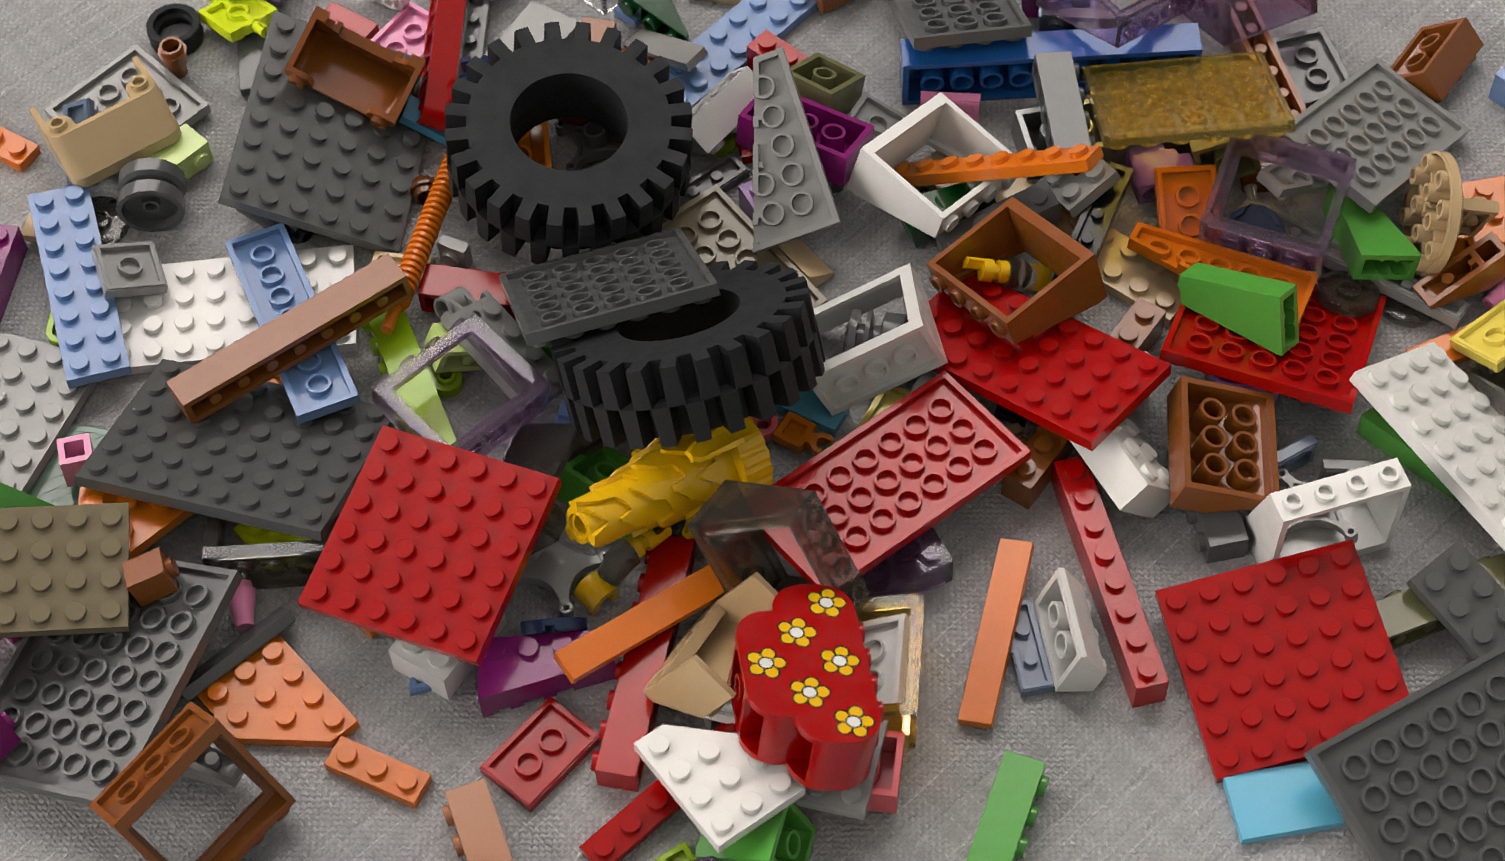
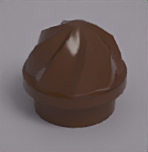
(420, 188)

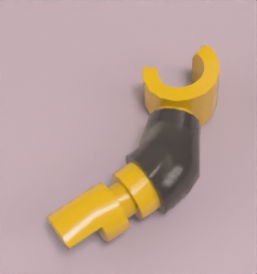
(1010, 272)
(615, 567)

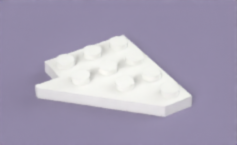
(717, 781)

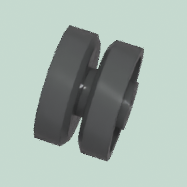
(151, 194)

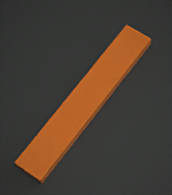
(639, 624)
(996, 634)

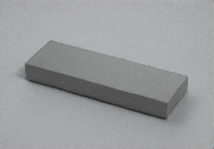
(675, 51)

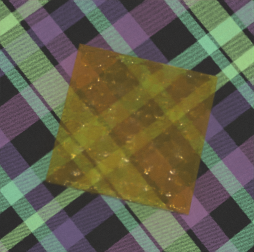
(1186, 100)

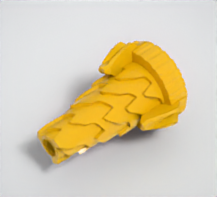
(667, 485)

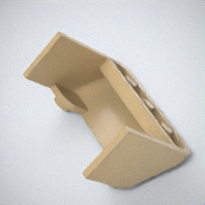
(113, 136)
(700, 664)

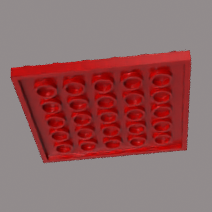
(1311, 371)
(430, 544)
(1280, 656)

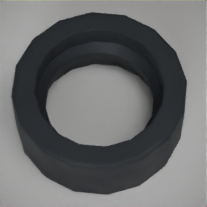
(175, 14)

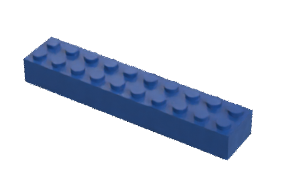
(1005, 67)

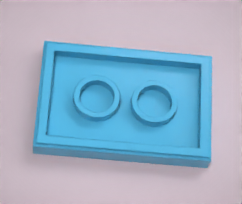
(1279, 803)

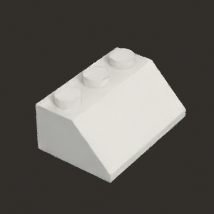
(719, 110)
(1069, 634)

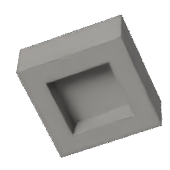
(454, 252)

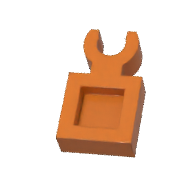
(799, 433)

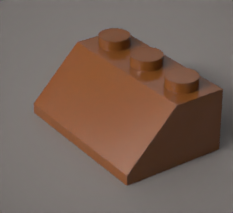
(1438, 57)

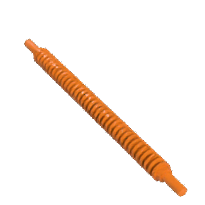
(422, 240)

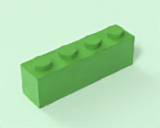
(1009, 809)

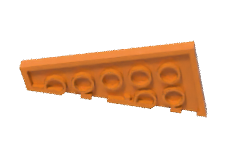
(1180, 252)

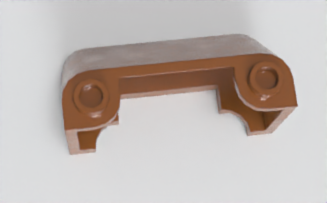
(353, 69)

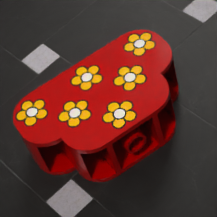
(807, 688)

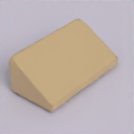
(806, 261)

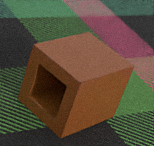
(151, 576)

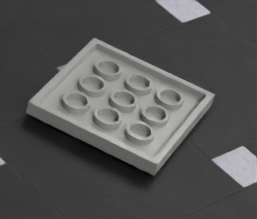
(109, 84)

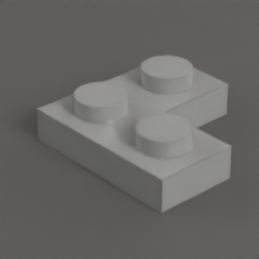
(1080, 191)

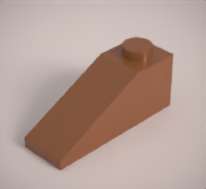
(1466, 274)

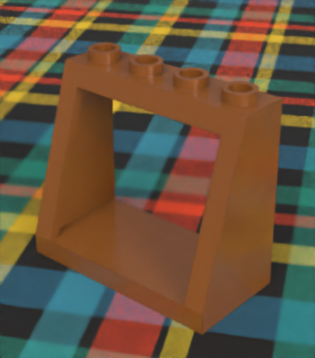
(1008, 233)
(166, 761)

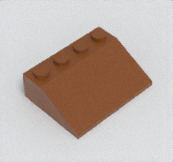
(1220, 446)

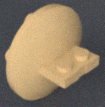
(1439, 212)

